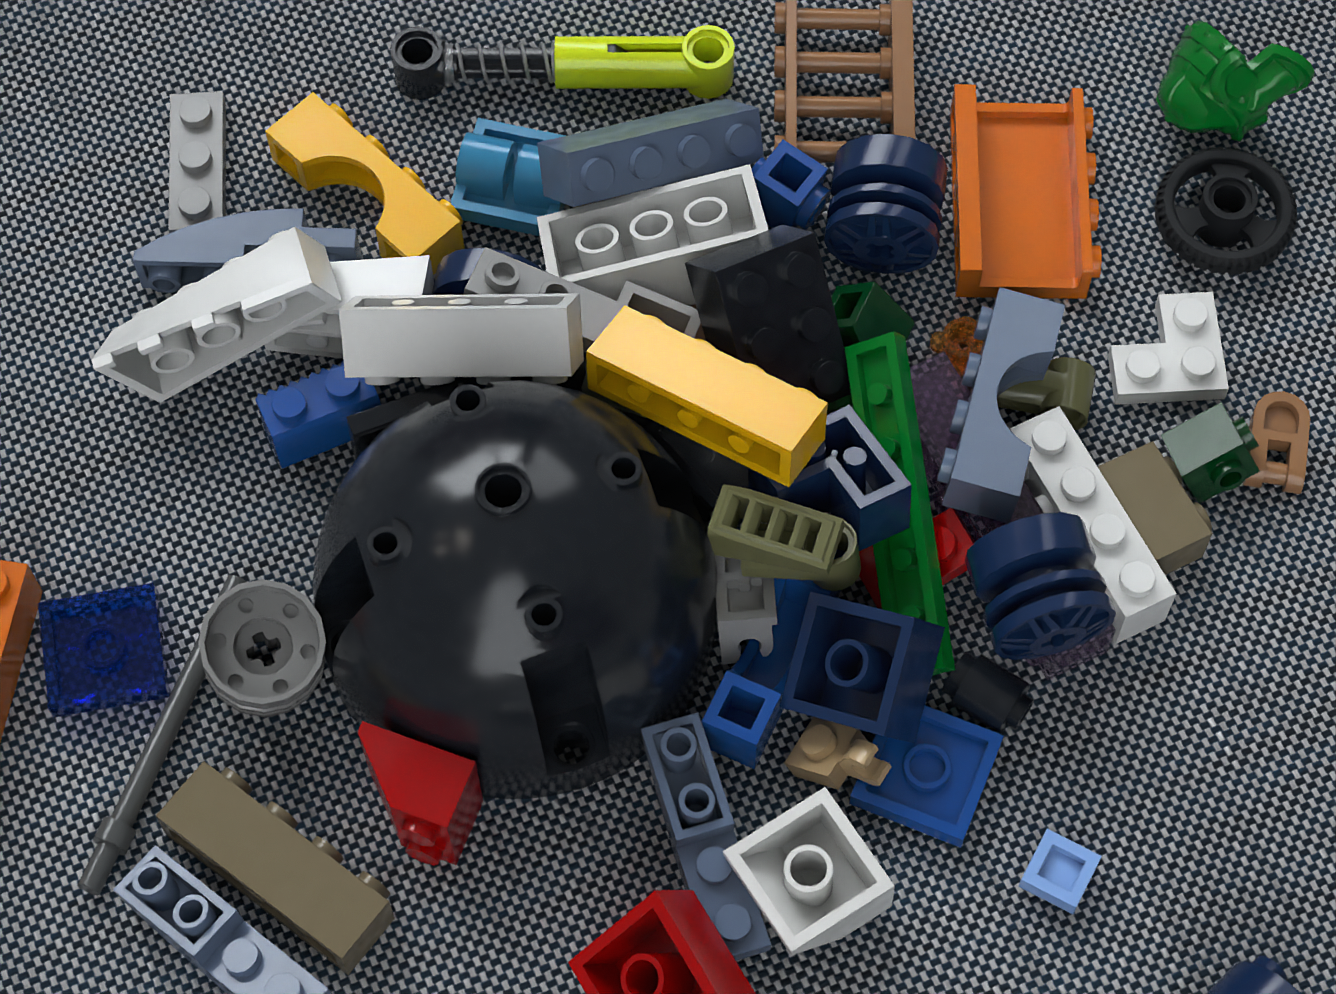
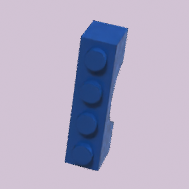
(751, 692)

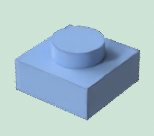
(1059, 871)

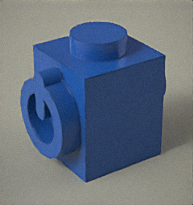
(790, 187)

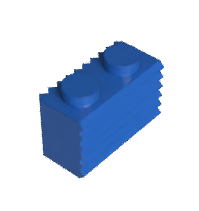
(313, 413)

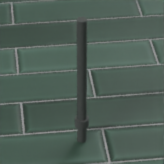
(116, 832)

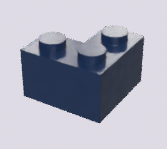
(850, 480)

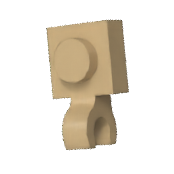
(834, 751)

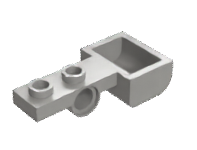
(505, 275)

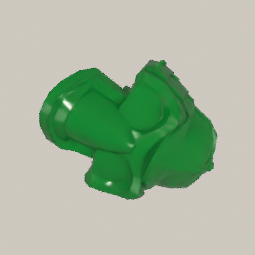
(1219, 90)

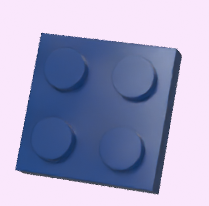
(935, 779)

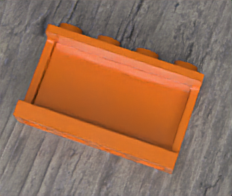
(1023, 197)

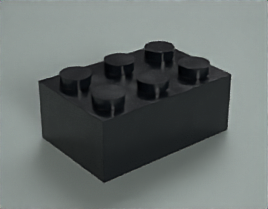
(773, 309)

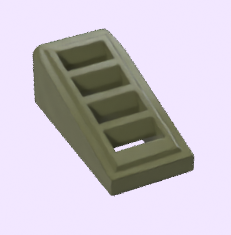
(757, 507)

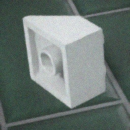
(811, 874)

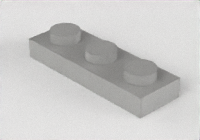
(196, 158)

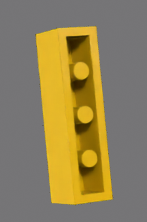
(707, 395)

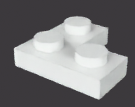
(1181, 367)

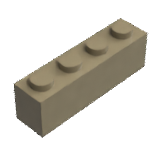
(277, 866)

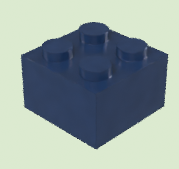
(862, 667)

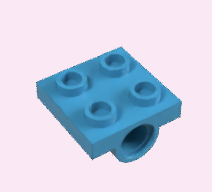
(502, 177)

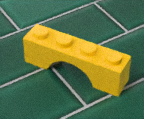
(324, 149)

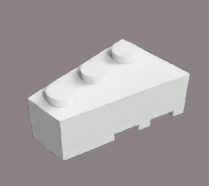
(356, 278)

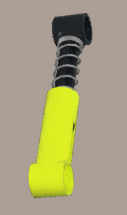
(570, 62)

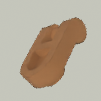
(1281, 425)

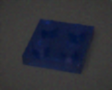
(103, 650)

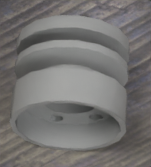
(281, 619)

